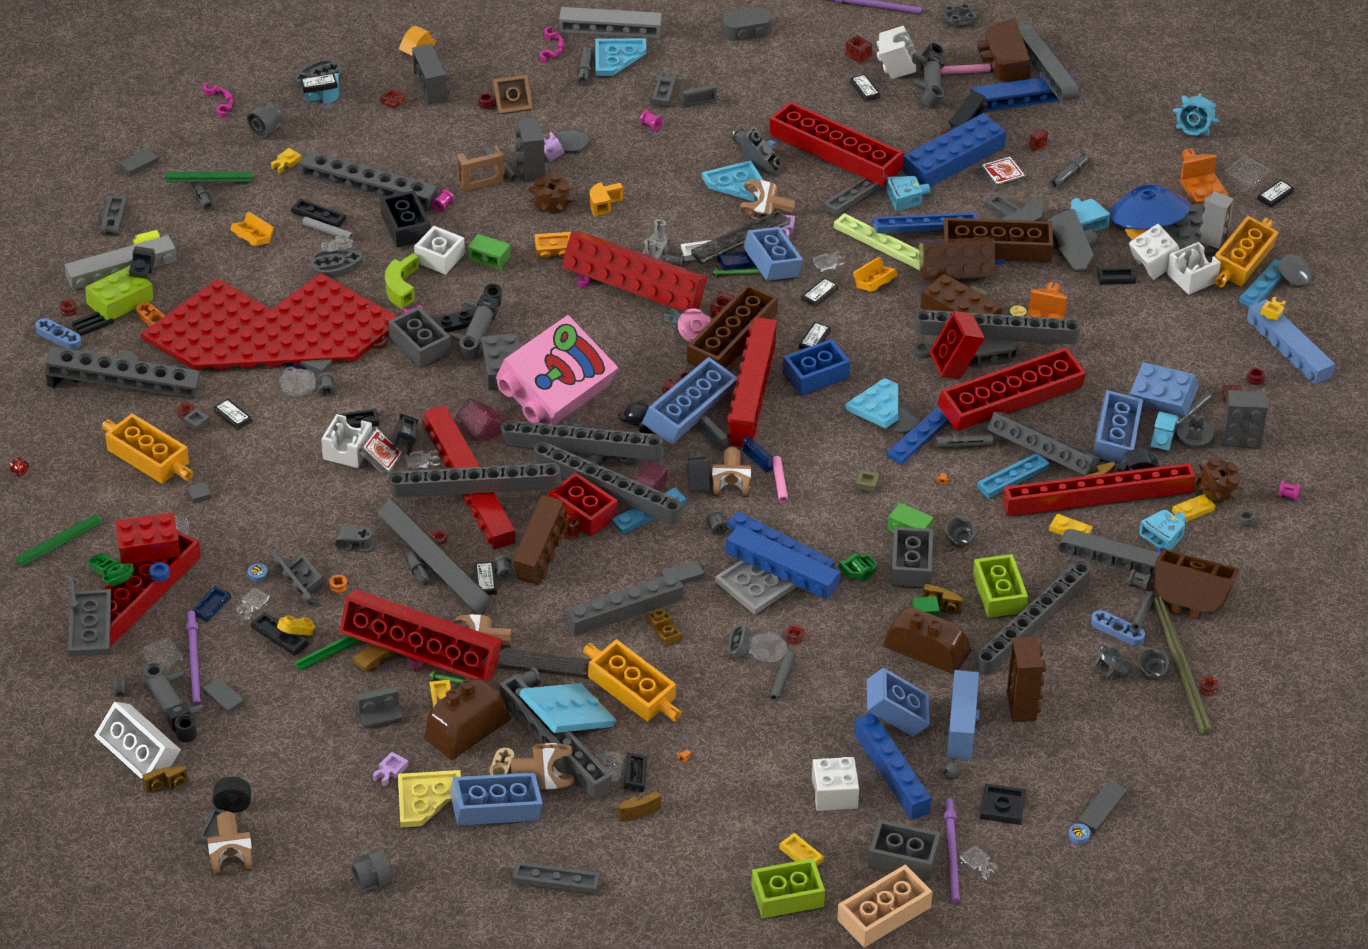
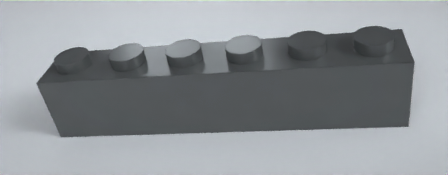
(624, 604)

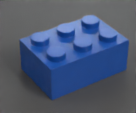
(816, 367)

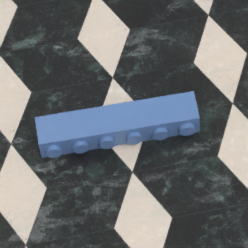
(1292, 344)

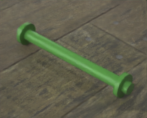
(727, 272)
(433, 675)

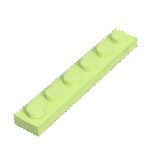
(877, 240)

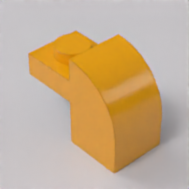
(415, 37)
(603, 196)

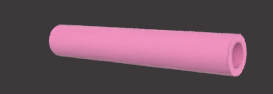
(965, 69)
(779, 479)

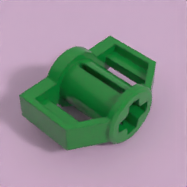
(856, 563)

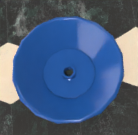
(1149, 206)

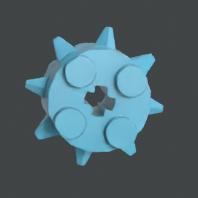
(1187, 115)

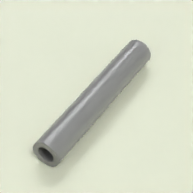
(329, 229)

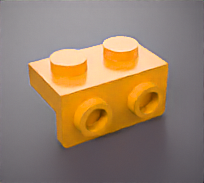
(253, 230)
(551, 244)
(873, 275)

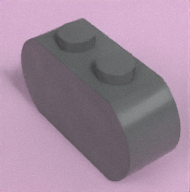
(746, 23)
(994, 352)

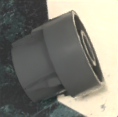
(264, 120)
(372, 871)

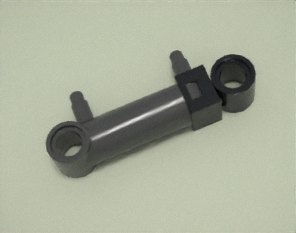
(931, 64)
(485, 311)
(177, 713)

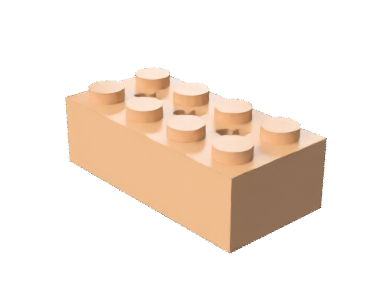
(884, 906)

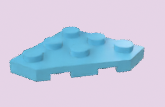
(617, 54)
(732, 179)
(877, 404)

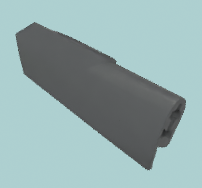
(1071, 239)

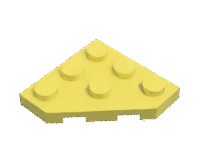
(423, 795)

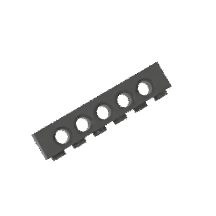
(1043, 443)

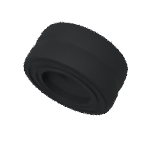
(232, 794)

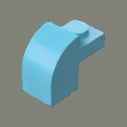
(327, 96)
(1164, 430)

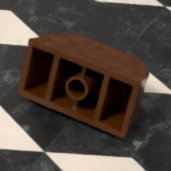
(1005, 51)
(1192, 582)
(928, 639)
(465, 717)

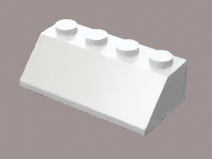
(136, 740)

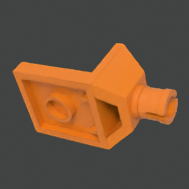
(1199, 176)
(1047, 302)

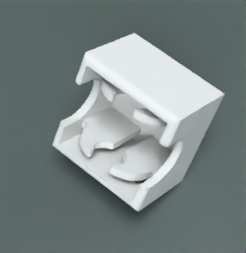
(896, 52)
(1153, 250)
(1191, 269)
(342, 441)
(835, 783)

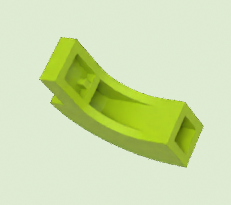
(397, 289)

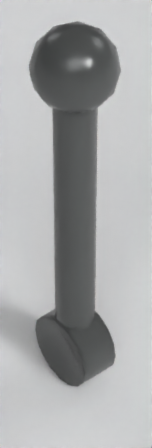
(74, 604)

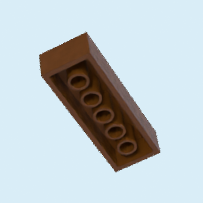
(1012, 237)
(727, 333)

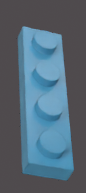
(1262, 285)
(1013, 475)
(633, 518)

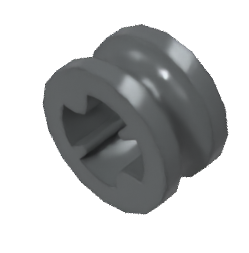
(120, 686)

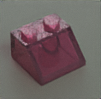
(480, 419)

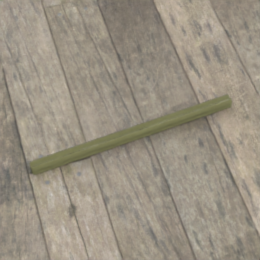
(1182, 665)

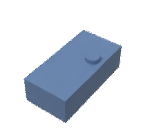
(1117, 426)
(963, 715)
(496, 798)

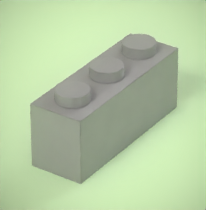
(1216, 219)

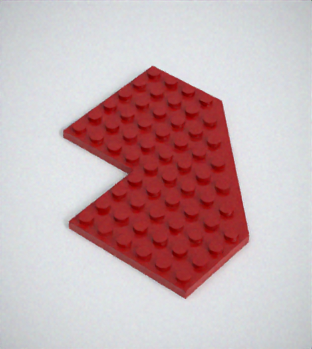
(232, 329)

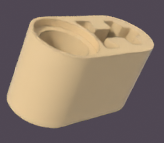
(502, 762)

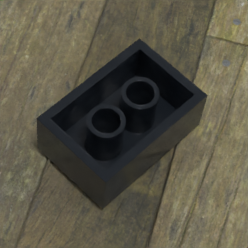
(404, 218)

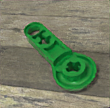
(110, 569)

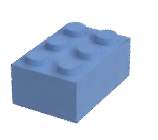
(773, 253)
(1165, 389)
(898, 702)

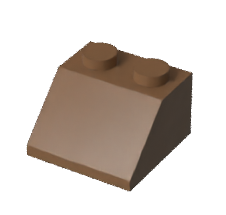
(511, 93)

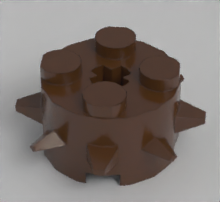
(551, 193)
(1218, 480)

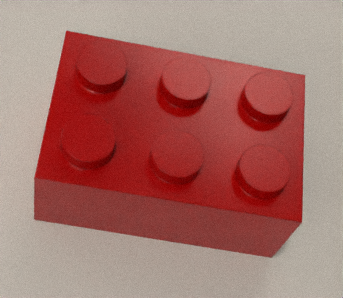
(956, 345)
(587, 502)
(147, 538)

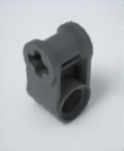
(351, 539)

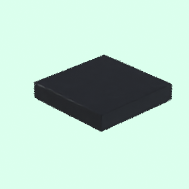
(1002, 804)

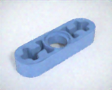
(53, 328)
(1115, 621)

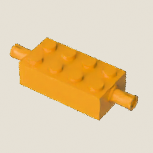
(1245, 250)
(147, 448)
(632, 680)

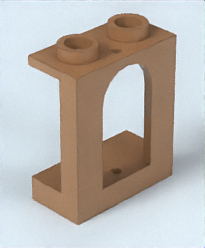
(465, 166)

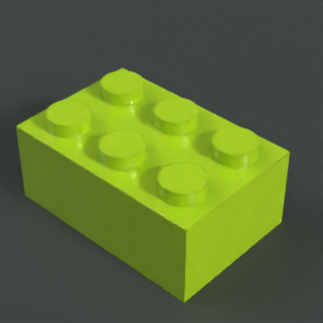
(118, 294)
(1000, 585)
(788, 888)

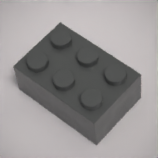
(430, 74)
(530, 149)
(420, 337)
(494, 351)
(1244, 419)
(912, 557)
(901, 845)

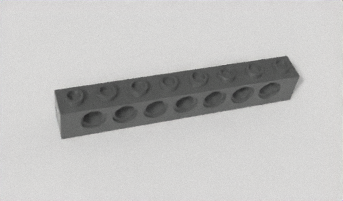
(364, 178)
(122, 372)
(580, 763)

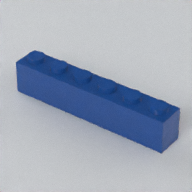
(1017, 94)
(783, 562)
(892, 766)

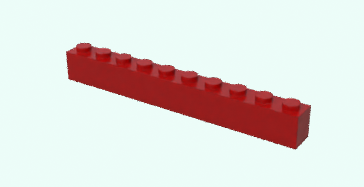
(457, 454)
(1098, 489)

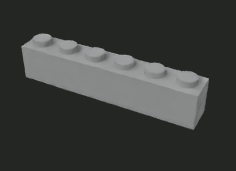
(610, 22)
(92, 269)

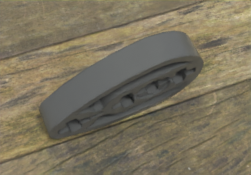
(318, 68)
(343, 257)

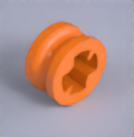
(338, 588)

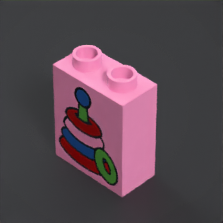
(555, 373)

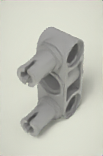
(658, 242)

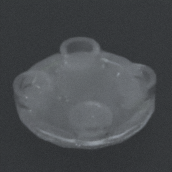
(297, 381)
(767, 646)

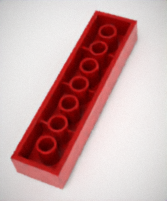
(836, 143)
(634, 271)
(752, 381)
(1011, 388)
(140, 592)
(420, 635)

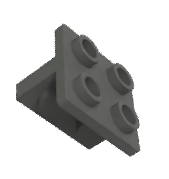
(378, 707)

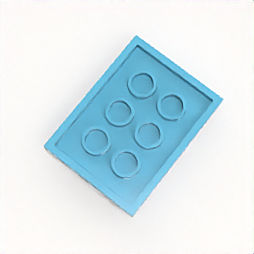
(567, 707)

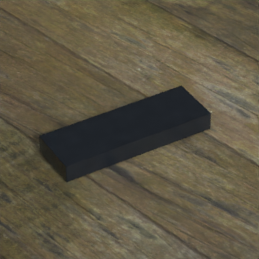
(317, 212)

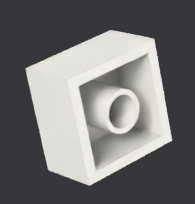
(439, 250)

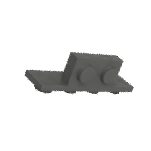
(303, 573)

